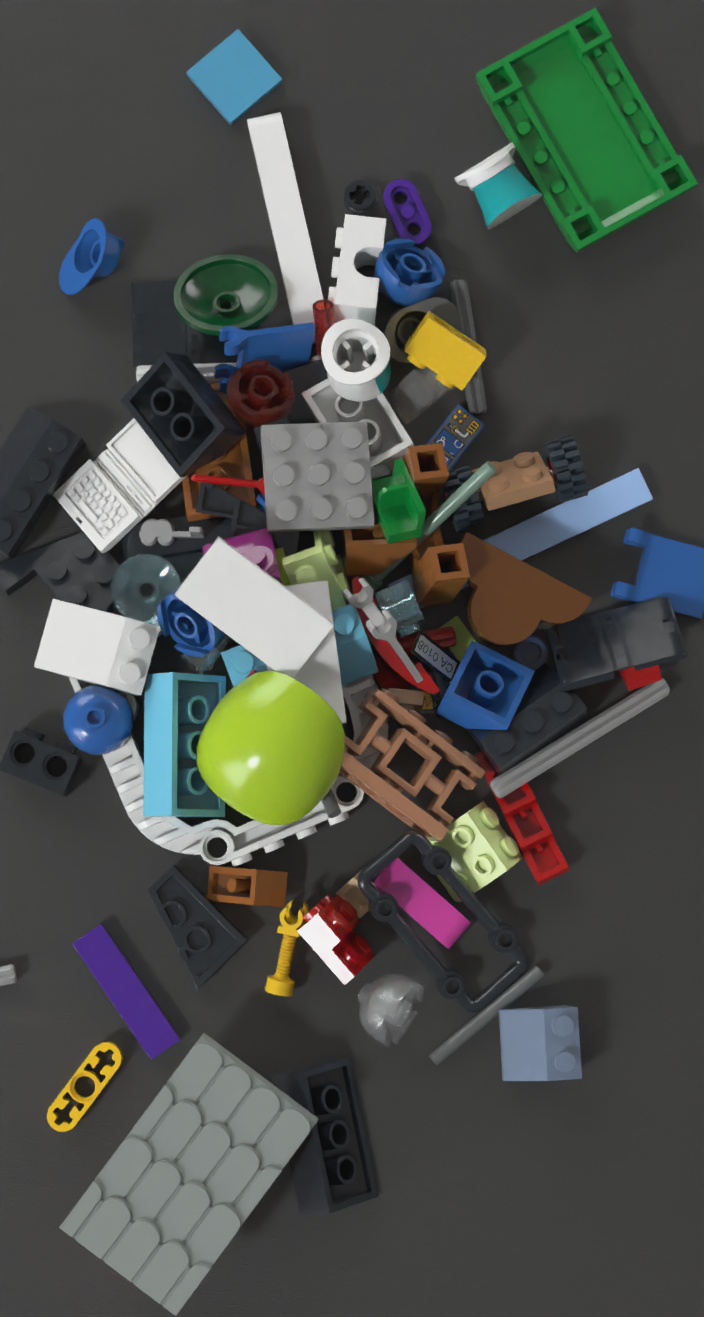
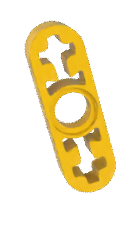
(76, 1113)

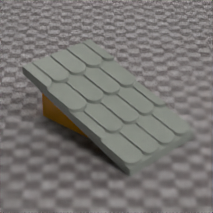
(189, 1174)

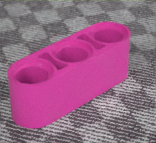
(422, 903)

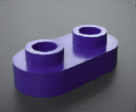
(409, 213)

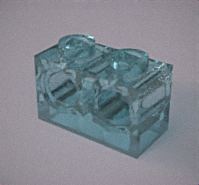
(403, 607)

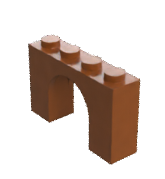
(435, 568)

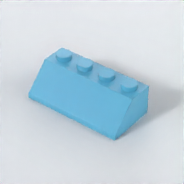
(352, 648)
(173, 721)

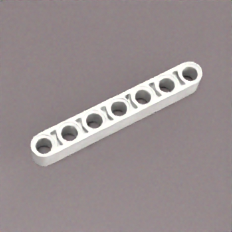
(286, 216)

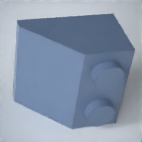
(540, 1043)

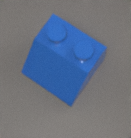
(485, 690)

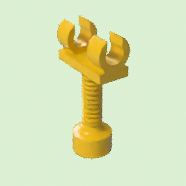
(280, 982)

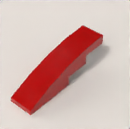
(528, 828)

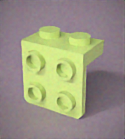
(319, 564)
(478, 848)

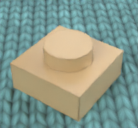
(409, 698)
(353, 894)

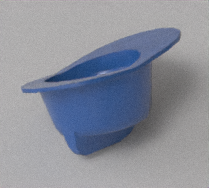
(91, 256)

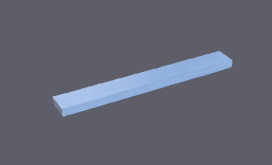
(568, 518)

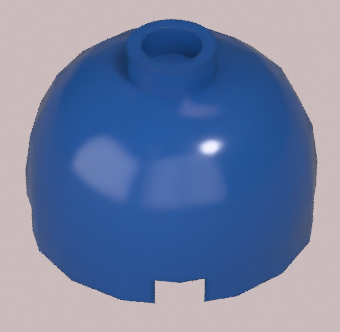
(408, 272)
(188, 628)
(98, 719)

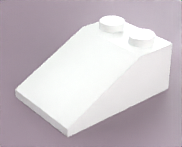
(385, 432)
(97, 647)

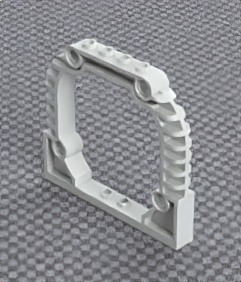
(172, 833)

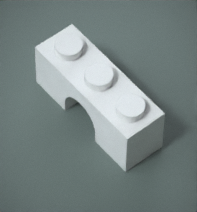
(360, 245)

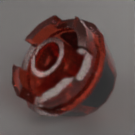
(260, 394)

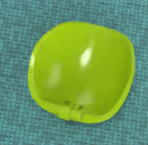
(271, 748)

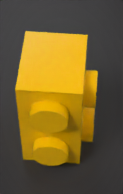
(444, 351)

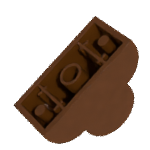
(513, 596)

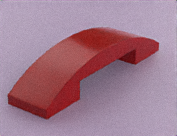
(389, 656)

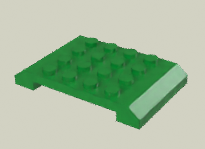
(584, 131)

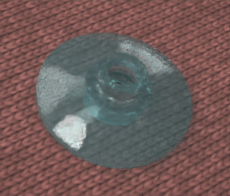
(130, 578)

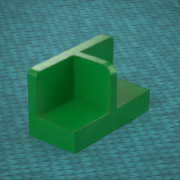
(398, 505)

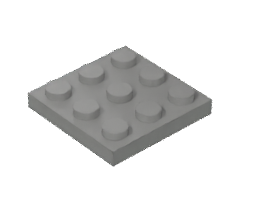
(317, 476)

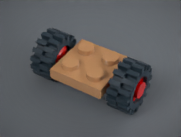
(521, 480)

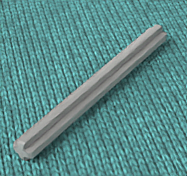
(579, 738)

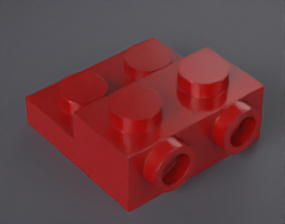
(333, 939)

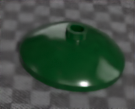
(225, 293)

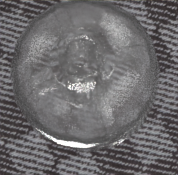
(388, 1006)

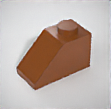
(368, 551)
(247, 886)

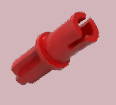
(443, 636)

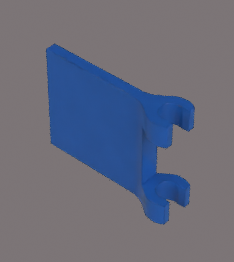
(282, 346)
(665, 570)

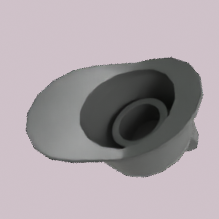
(405, 321)

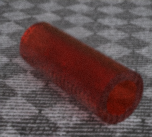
(323, 319)

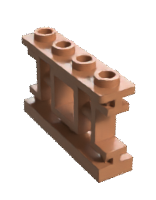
(422, 740)

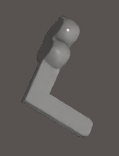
(165, 533)

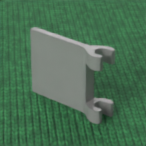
(380, 626)

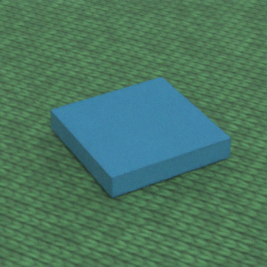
(234, 77)

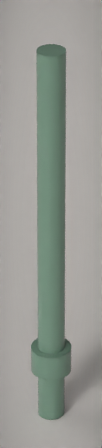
(440, 515)

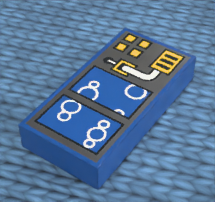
(457, 434)

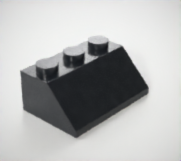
(182, 414)
(539, 720)

